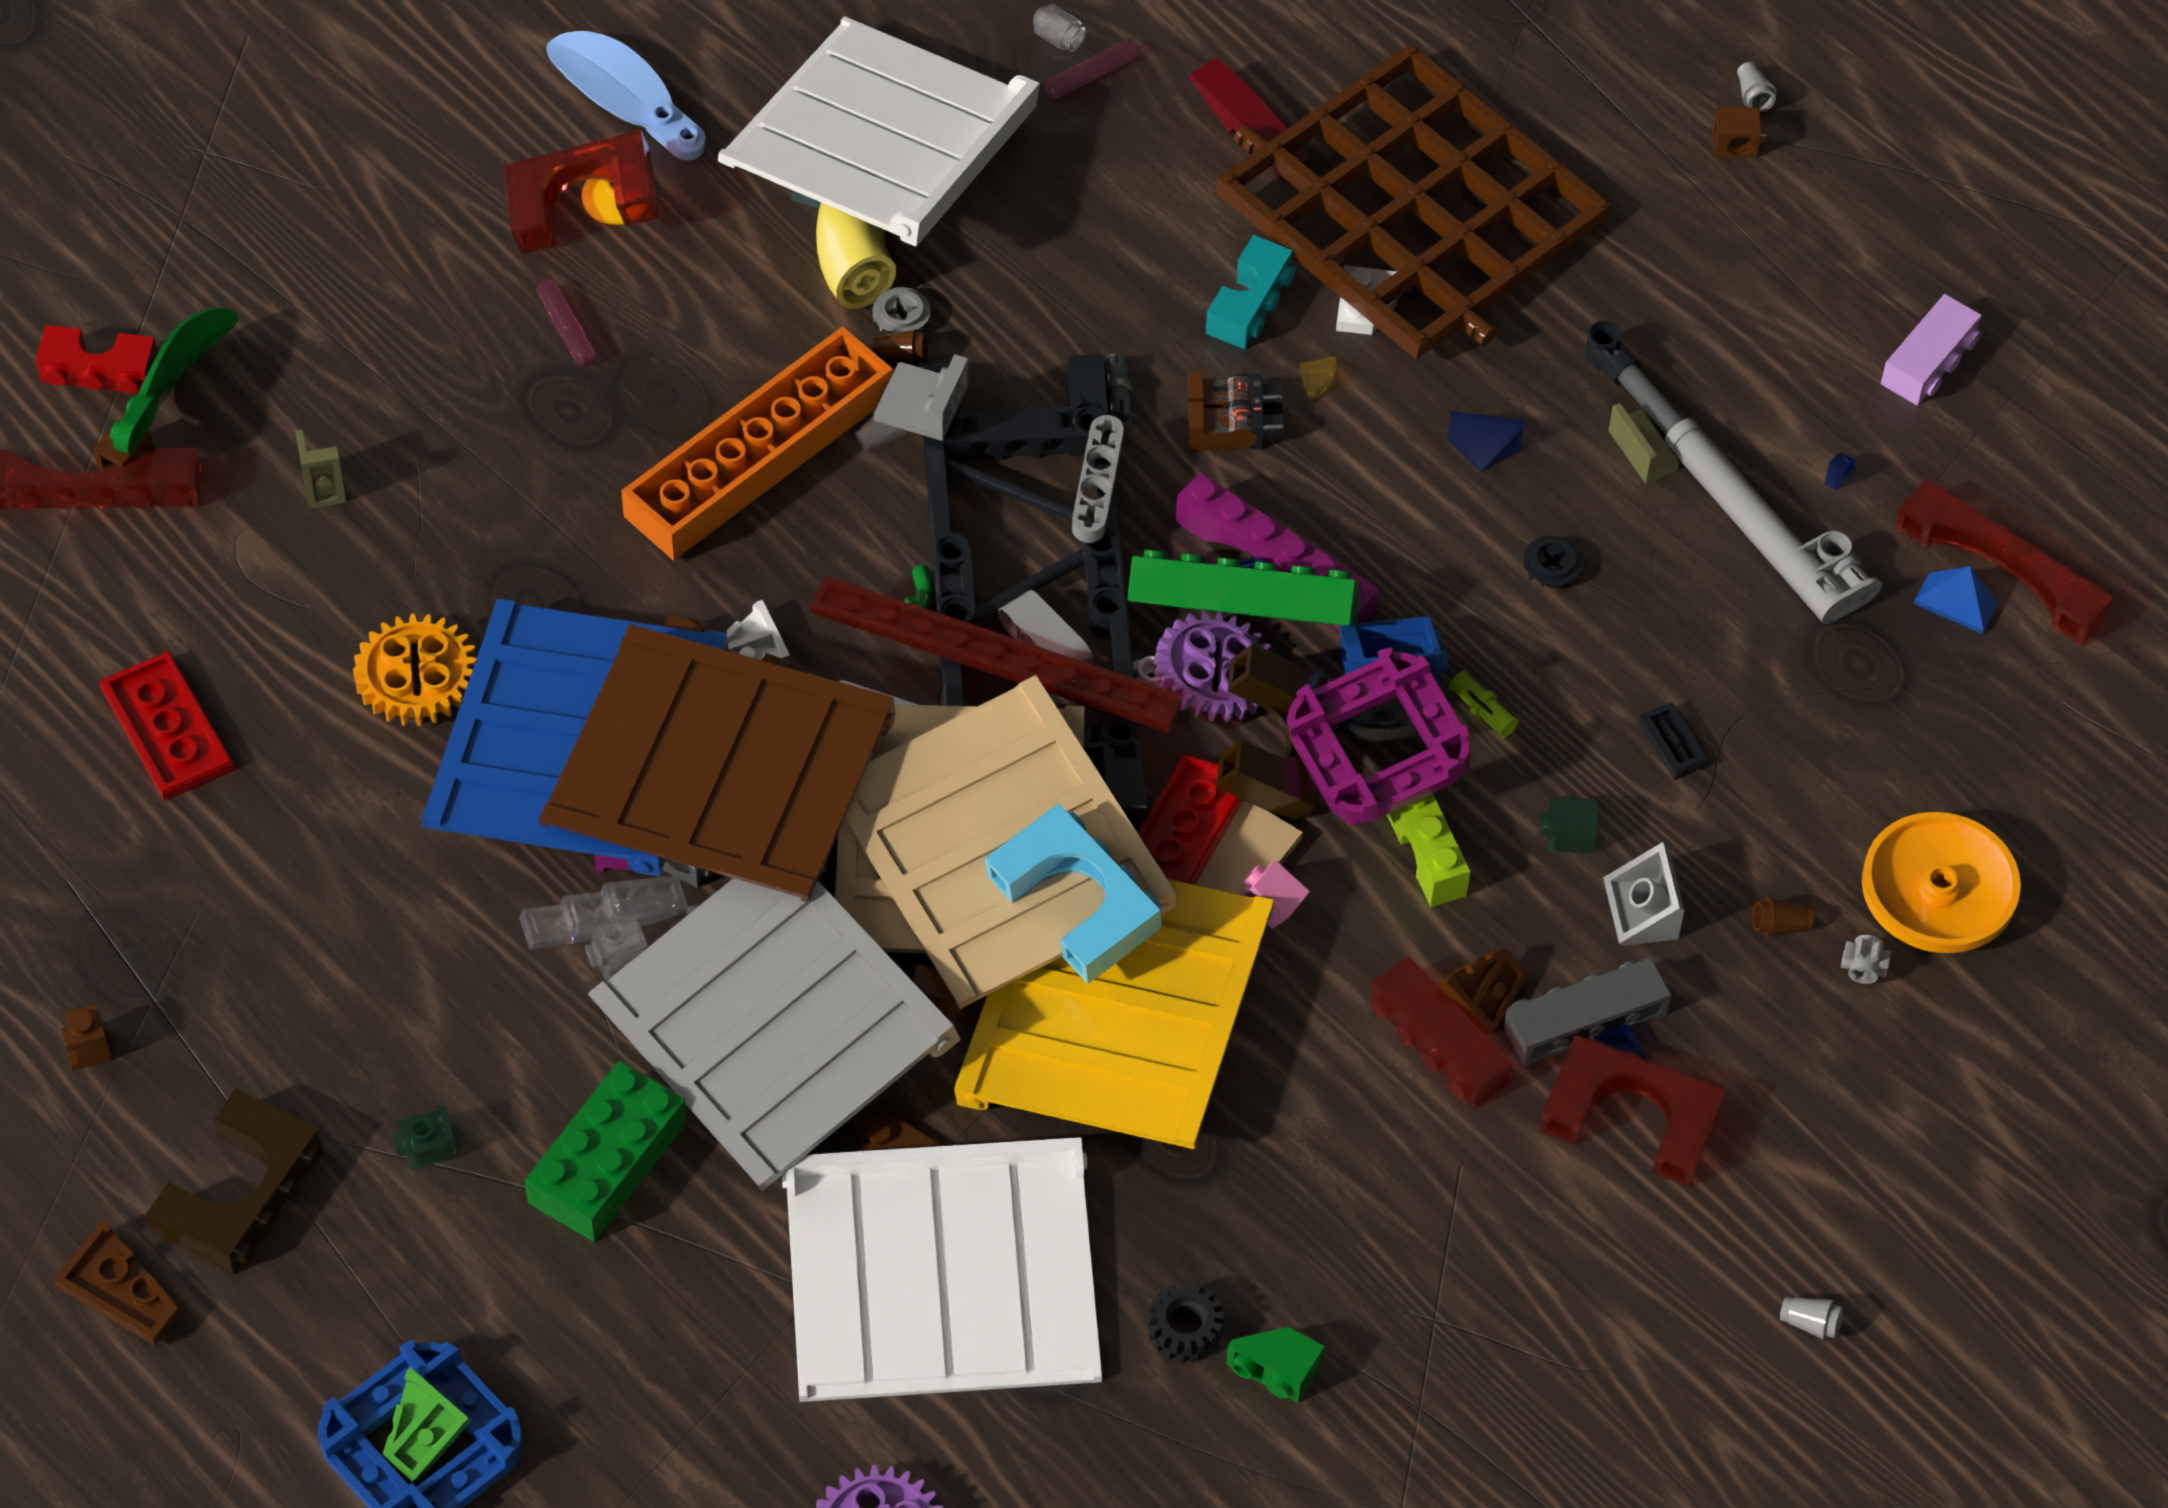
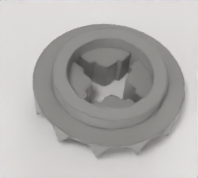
(912, 304)

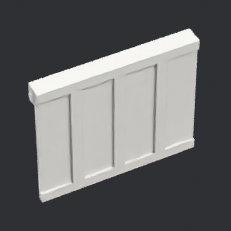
(882, 129)
(942, 1269)

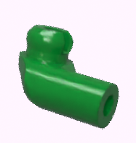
(924, 587)

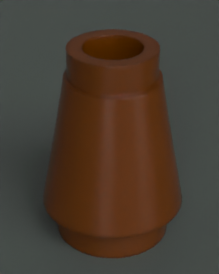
(902, 347)
(1781, 917)

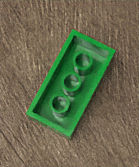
(606, 1151)

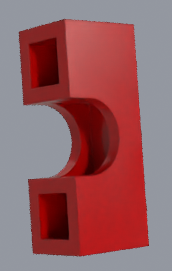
(65, 361)

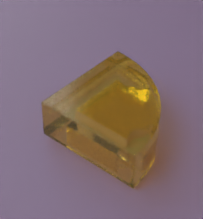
(1317, 375)

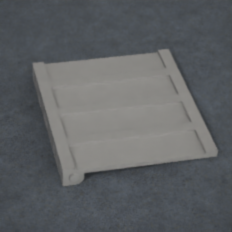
(772, 1020)

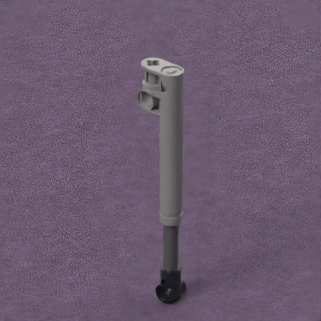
(1825, 582)

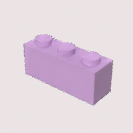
(1932, 350)

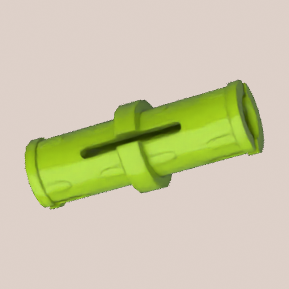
(1499, 720)

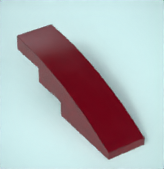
(1238, 104)

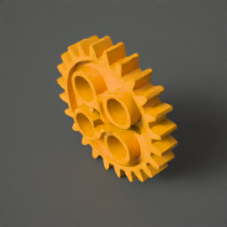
(380, 671)

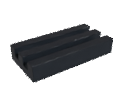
(1686, 765)

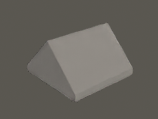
(1646, 898)

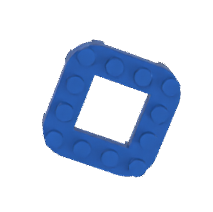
(374, 1402)

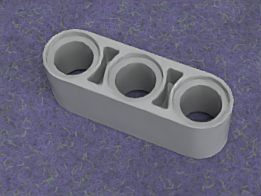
(1036, 623)

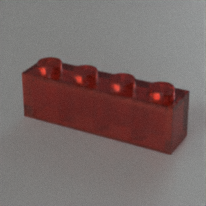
(1440, 1033)

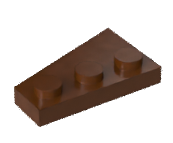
(116, 1286)

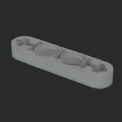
(1097, 478)

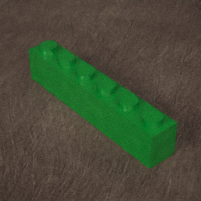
(1244, 590)

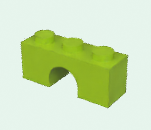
(1439, 861)

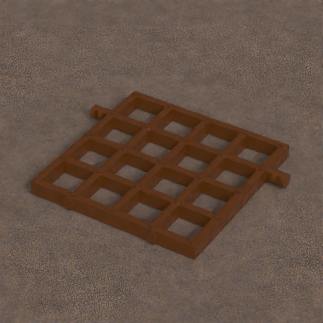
(1412, 198)

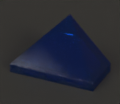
(1484, 438)

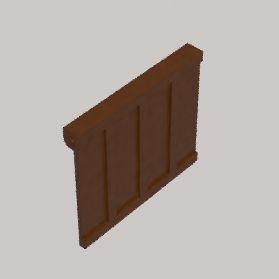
(719, 761)

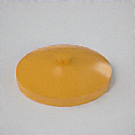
(1941, 882)

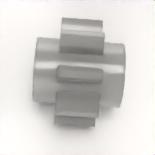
(1866, 959)

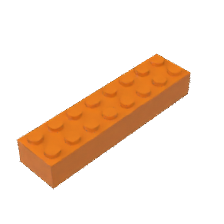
(756, 443)

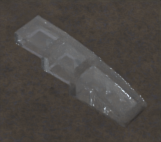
(570, 921)

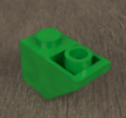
(1278, 1359)

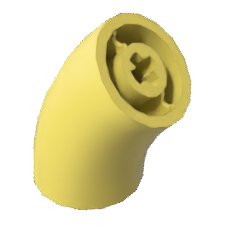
(853, 258)

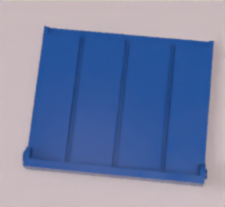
(522, 721)

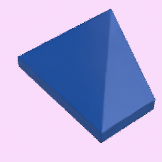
(1958, 597)

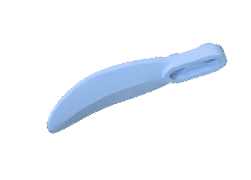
(626, 88)

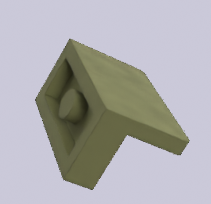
(1642, 444)
(321, 474)

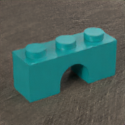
(1241, 314)

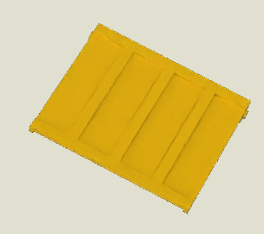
(1134, 1043)

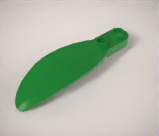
(179, 352)

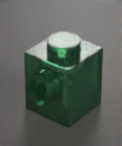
(1570, 824)

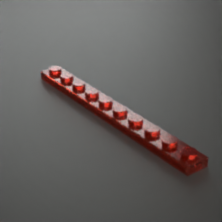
(996, 653)

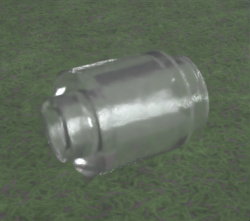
(1058, 27)

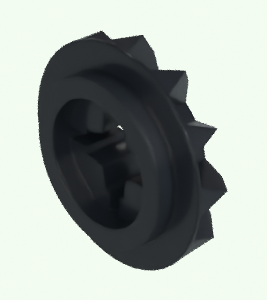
(1554, 549)

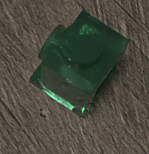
(425, 1138)

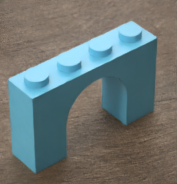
(1061, 844)

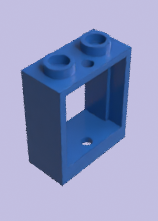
(1408, 635)

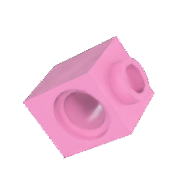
(1276, 884)

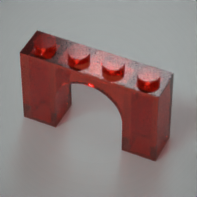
(538, 182)
(1598, 1071)

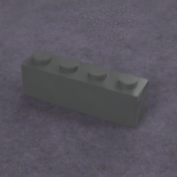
(1586, 1009)

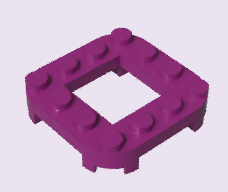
(1358, 691)

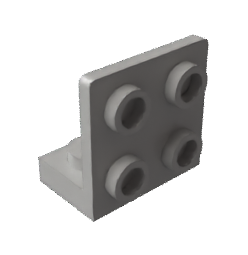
(923, 398)

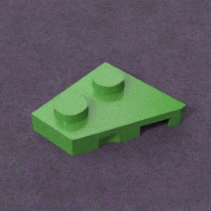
(422, 1428)

